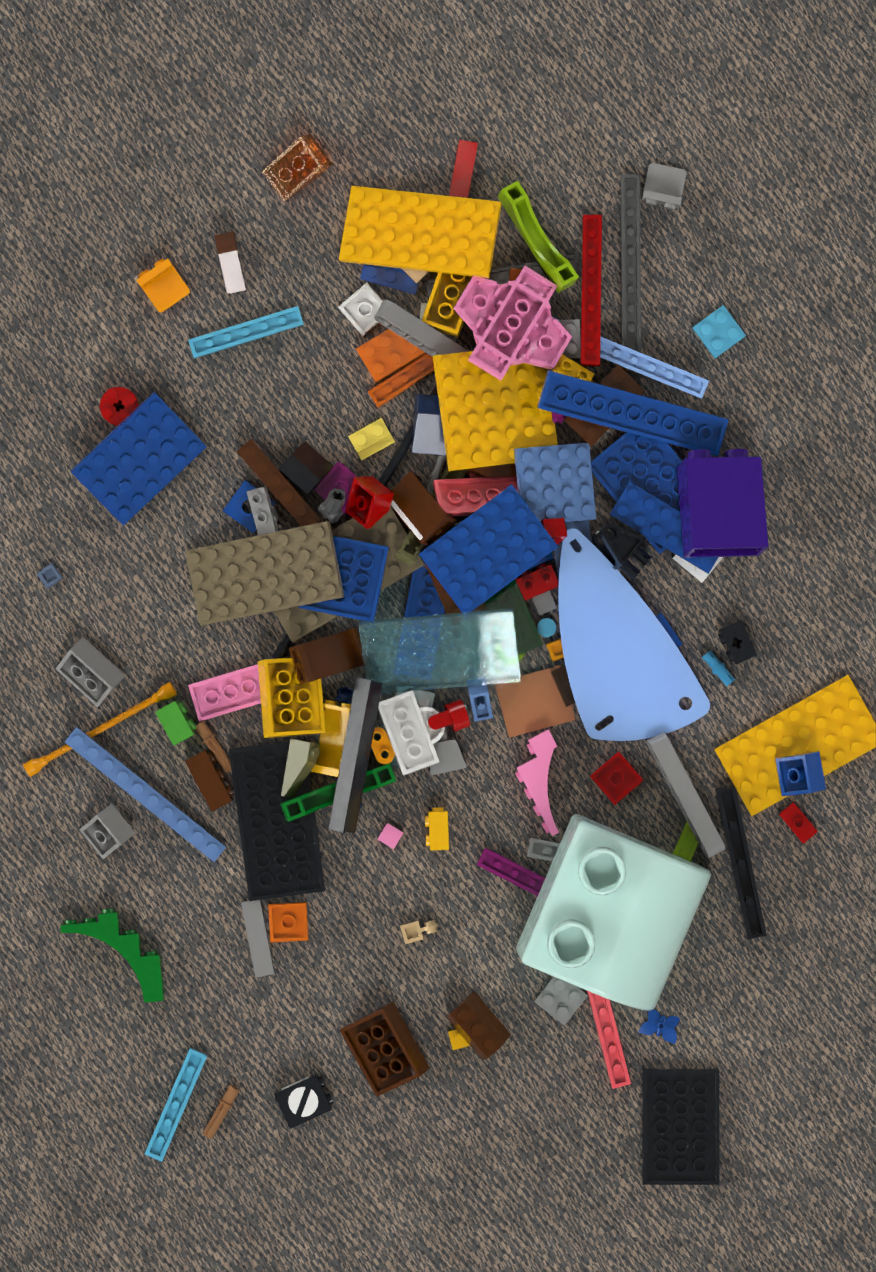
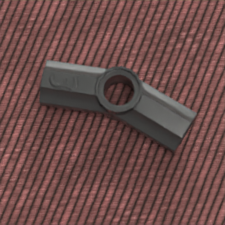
(332, 506)

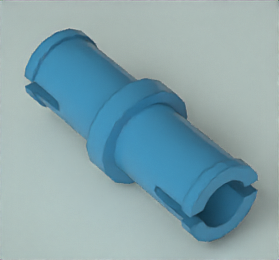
(718, 668)

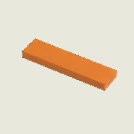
(402, 380)

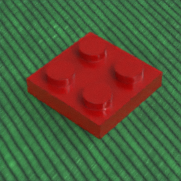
(616, 778)

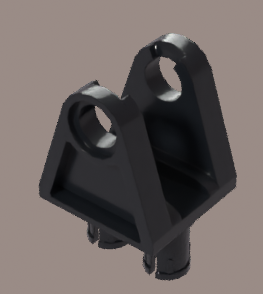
(620, 547)

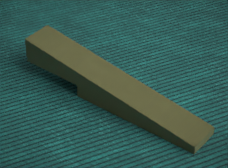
(411, 546)

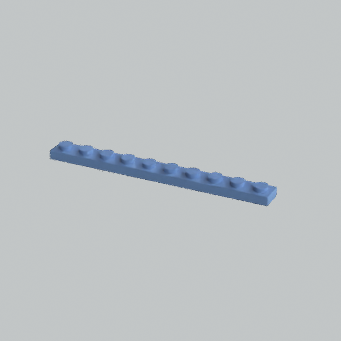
(145, 794)

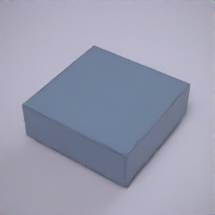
(49, 575)

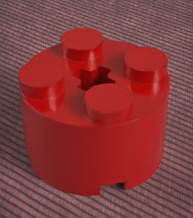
(115, 396)

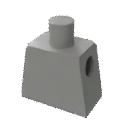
(449, 756)

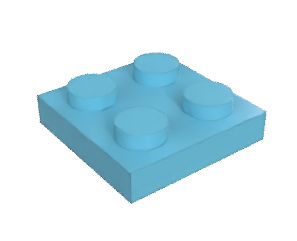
(718, 331)

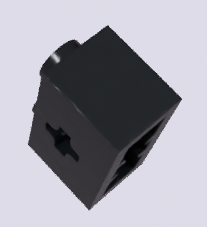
(737, 631)

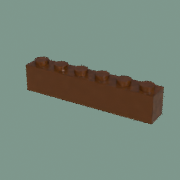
(278, 484)

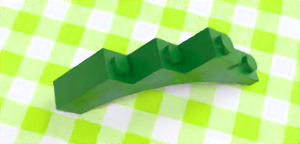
(107, 929)

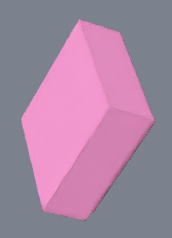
(390, 835)

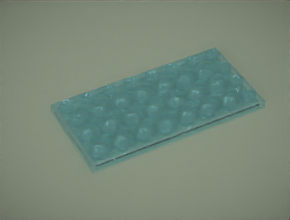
(441, 650)

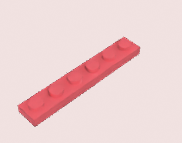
(609, 1040)

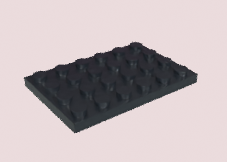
(680, 1127)

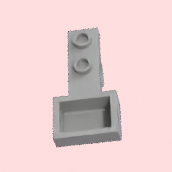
(262, 510)

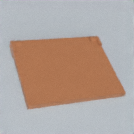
(532, 703)

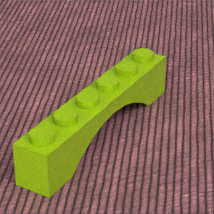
(521, 213)

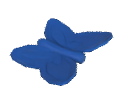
(660, 1024)

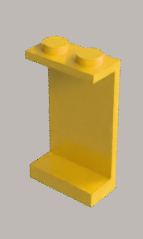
(333, 740)

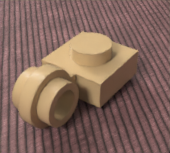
(414, 932)

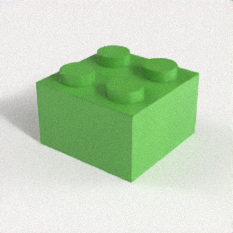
(176, 722)

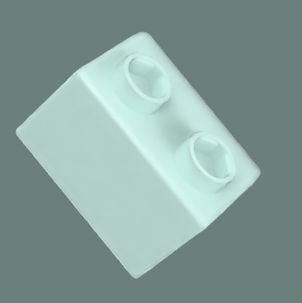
(612, 914)

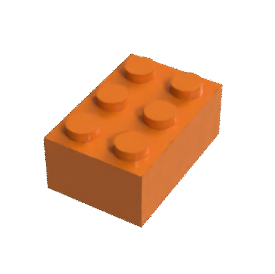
(387, 354)

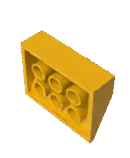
(286, 704)

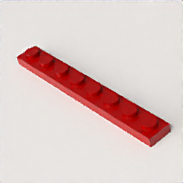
(591, 290)

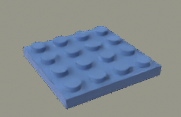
(556, 481)

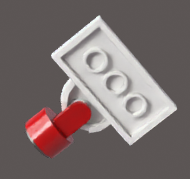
(416, 729)

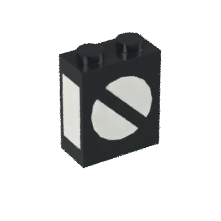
(304, 1100)

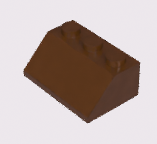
(478, 1026)

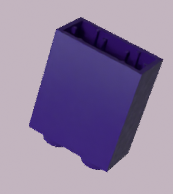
(722, 504)

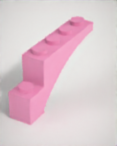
(535, 777)

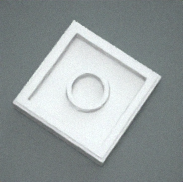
(361, 308)

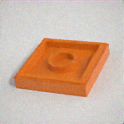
(288, 922)

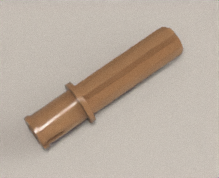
(214, 746)
(221, 1111)

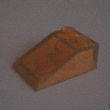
(297, 167)

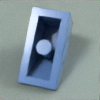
(480, 702)

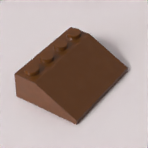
(385, 1049)

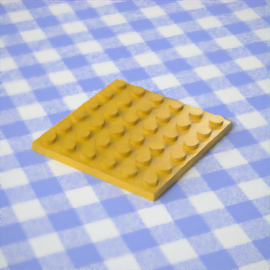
(489, 416)

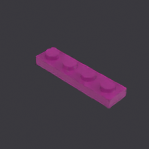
(511, 871)

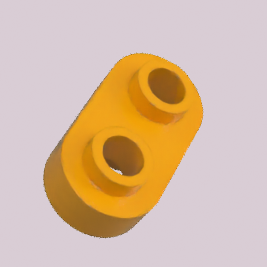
(382, 745)

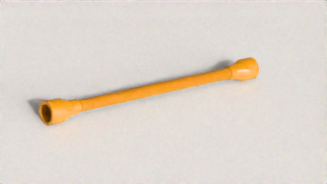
(164, 693)

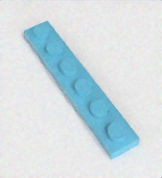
(246, 332)
(176, 1104)

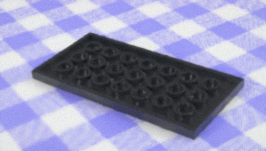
(277, 854)

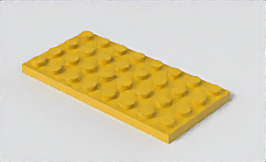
(420, 231)
(826, 722)

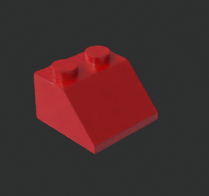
(368, 501)

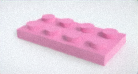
(226, 693)

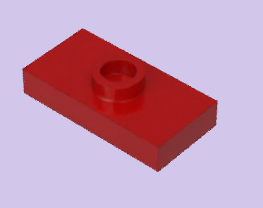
(798, 822)

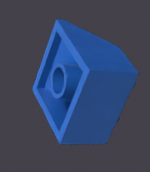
(800, 774)

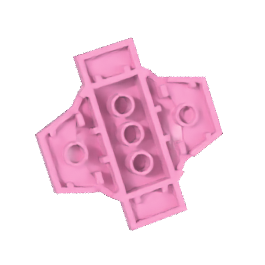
(512, 323)

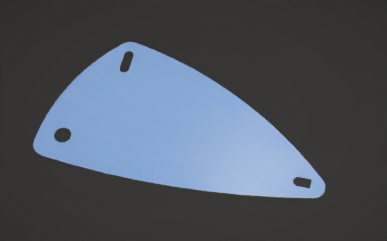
(619, 652)

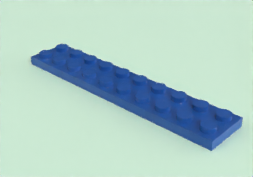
(632, 413)

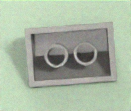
(90, 672)

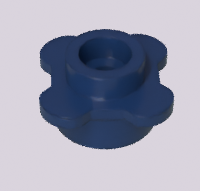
(344, 695)

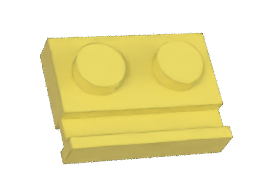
(371, 439)

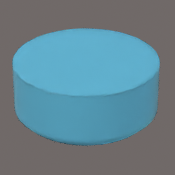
(546, 627)

